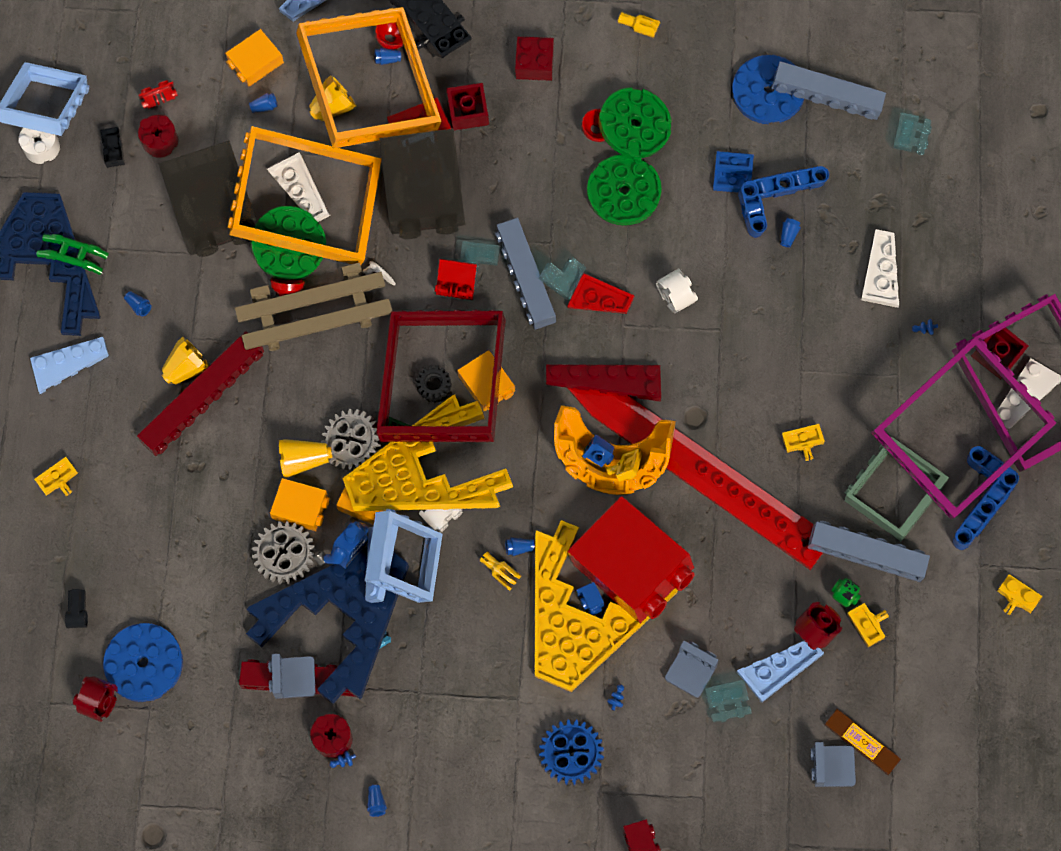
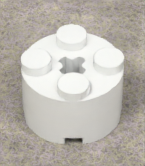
(39, 145)
(676, 291)
(439, 518)

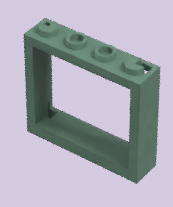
(863, 476)

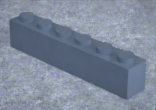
(828, 90)
(526, 274)
(868, 551)

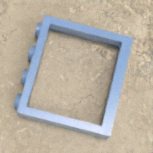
(45, 75)
(379, 551)

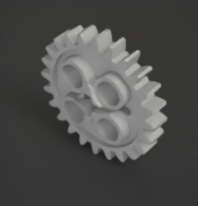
(356, 422)
(268, 543)

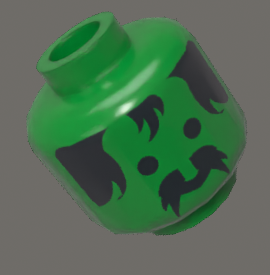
(846, 592)

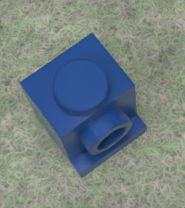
(599, 451)
(590, 598)

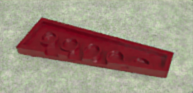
(625, 380)

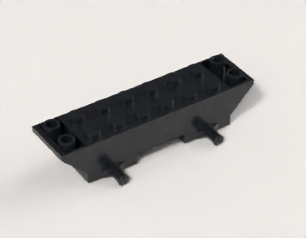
(434, 26)

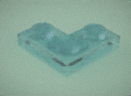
(479, 253)
(563, 281)

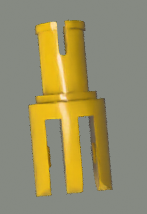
(640, 24)
(499, 569)

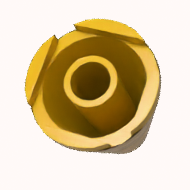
(302, 456)

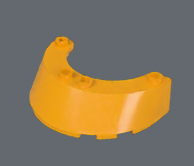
(573, 436)

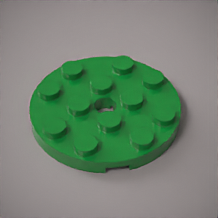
(635, 140)
(615, 206)
(282, 262)

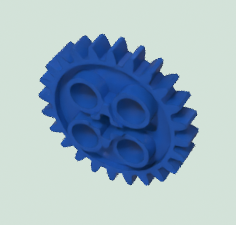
(573, 770)

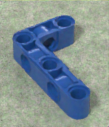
(770, 186)
(993, 498)

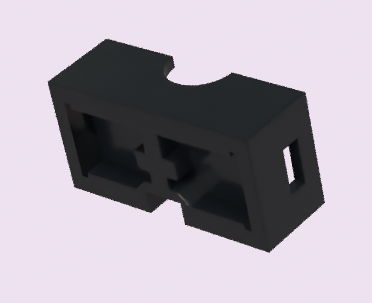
(113, 147)

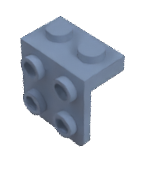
(692, 669)
(292, 676)
(833, 765)

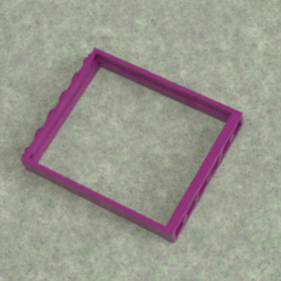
(1055, 307)
(913, 470)

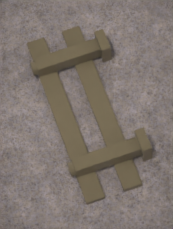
(353, 284)

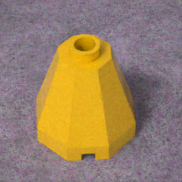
(336, 98)
(183, 362)

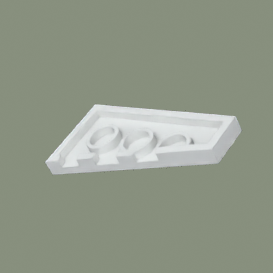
(299, 185)
(881, 275)
(1039, 383)

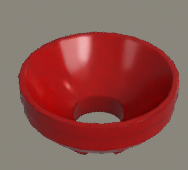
(388, 29)
(590, 119)
(285, 287)

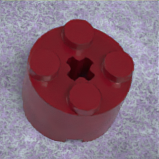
(158, 135)
(818, 625)
(95, 698)
(325, 726)

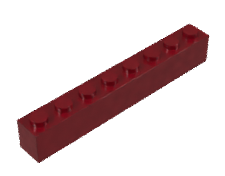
(198, 396)

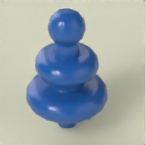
(930, 327)
(617, 696)
(342, 760)

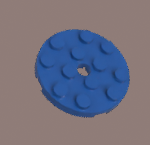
(754, 100)
(163, 665)

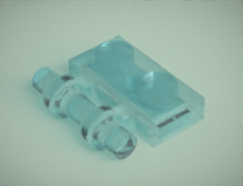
(906, 132)
(725, 695)

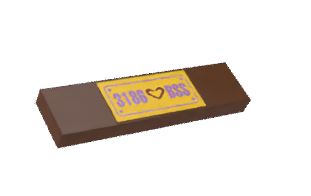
(862, 742)

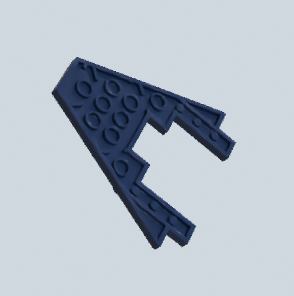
(23, 236)
(347, 592)

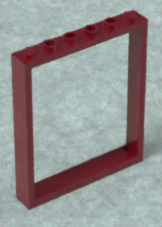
(439, 433)

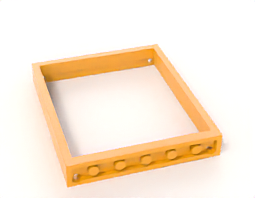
(372, 133)
(294, 243)

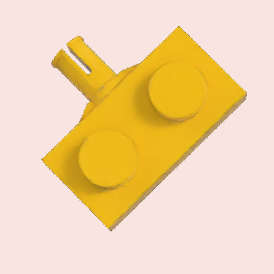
(803, 440)
(627, 466)
(57, 477)
(1018, 595)
(868, 624)

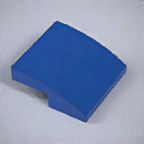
(732, 171)

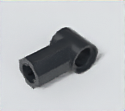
(76, 615)

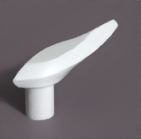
(375, 267)

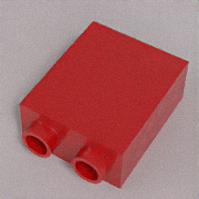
(632, 560)

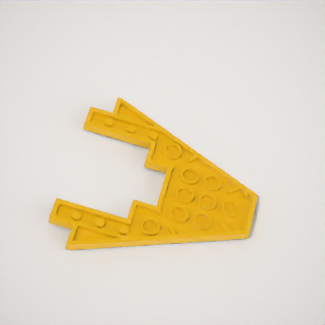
(397, 481)
(567, 639)

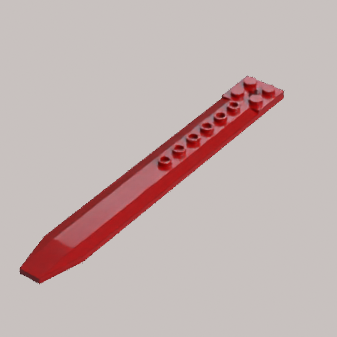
(707, 475)

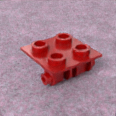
(148, 94)
(456, 279)

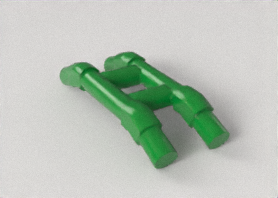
(79, 261)

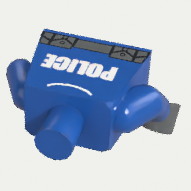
(347, 545)

